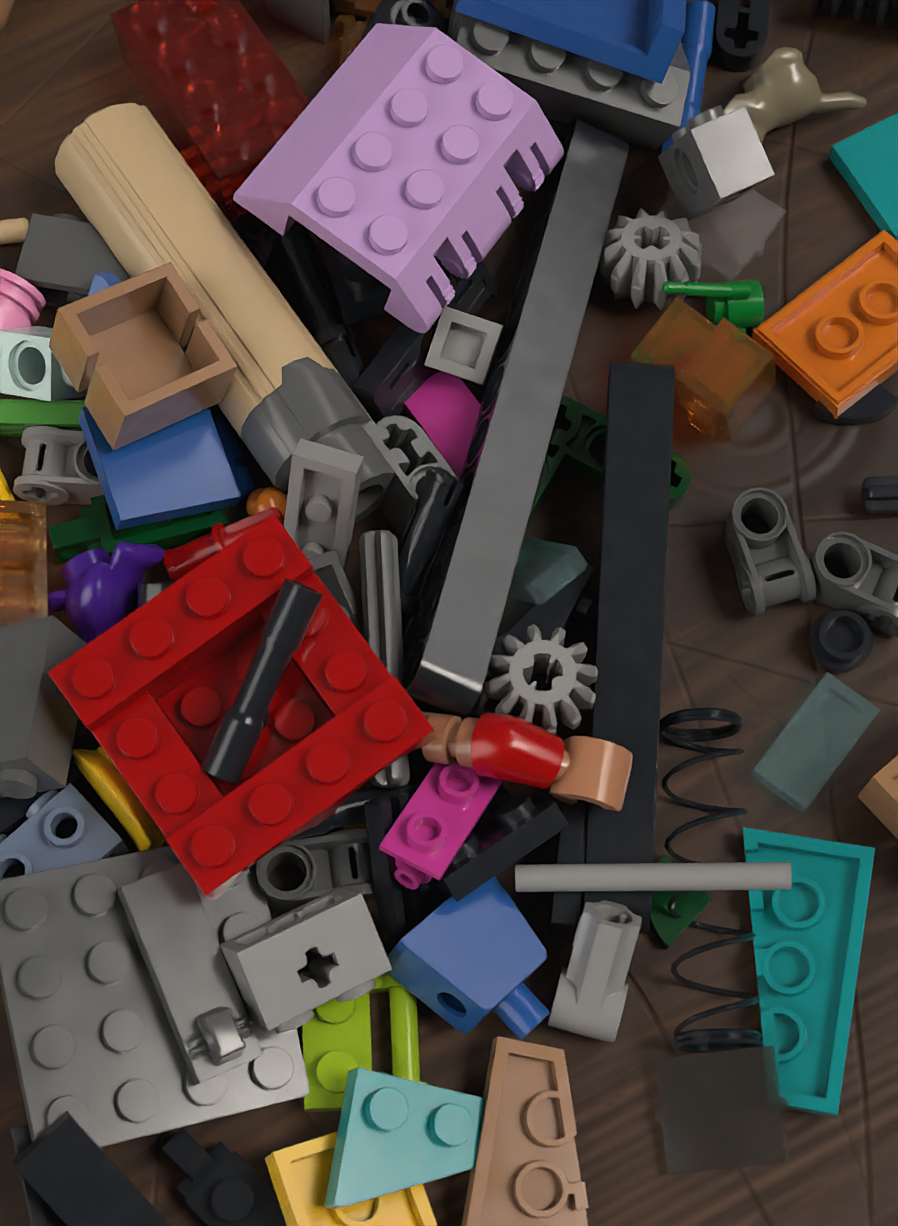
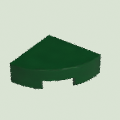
(662, 923)

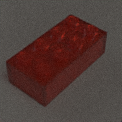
(211, 85)

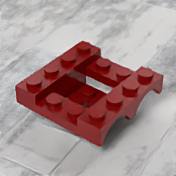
(191, 657)

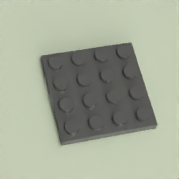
(90, 1017)

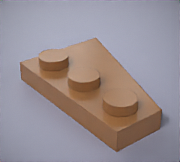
(526, 1142)

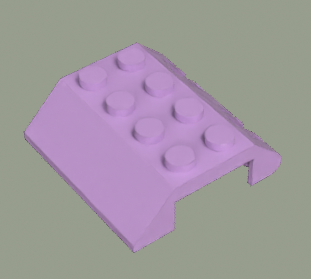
(407, 165)

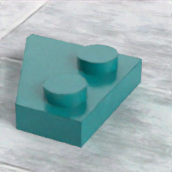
(399, 1136)

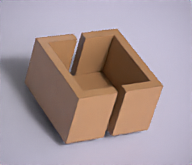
(131, 358)

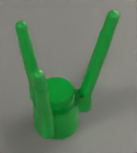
(736, 301)

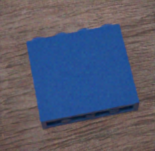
(618, 33)

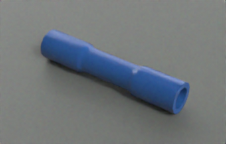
(697, 45)

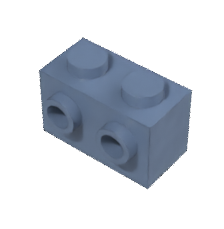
(58, 834)

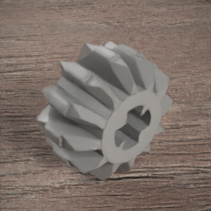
(646, 254)
(547, 657)

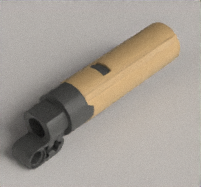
(284, 385)

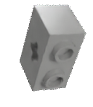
(268, 959)

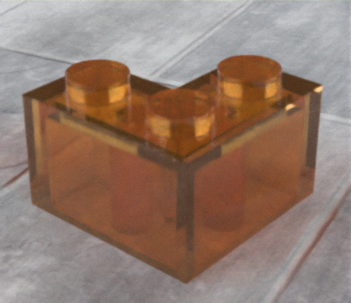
(717, 368)

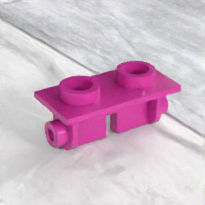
(437, 822)

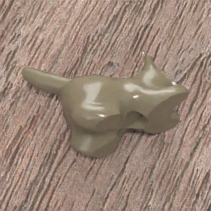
(786, 92)

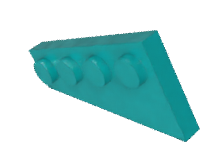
(809, 960)

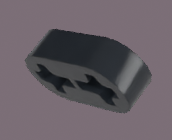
(752, 20)

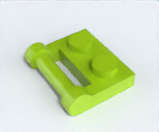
(341, 1041)

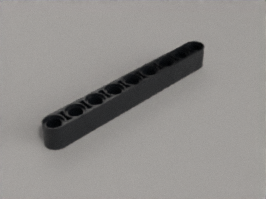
(632, 613)

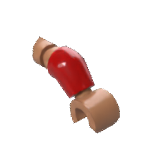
(528, 755)

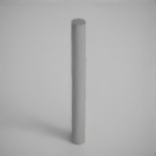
(653, 877)

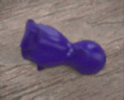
(103, 587)

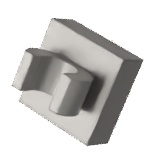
(464, 345)

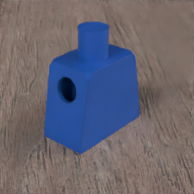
(473, 961)

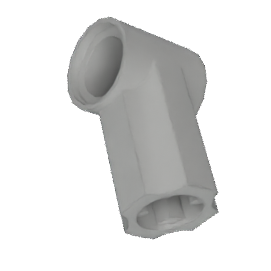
(593, 985)

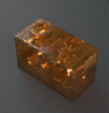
(23, 561)

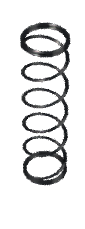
(716, 1038)

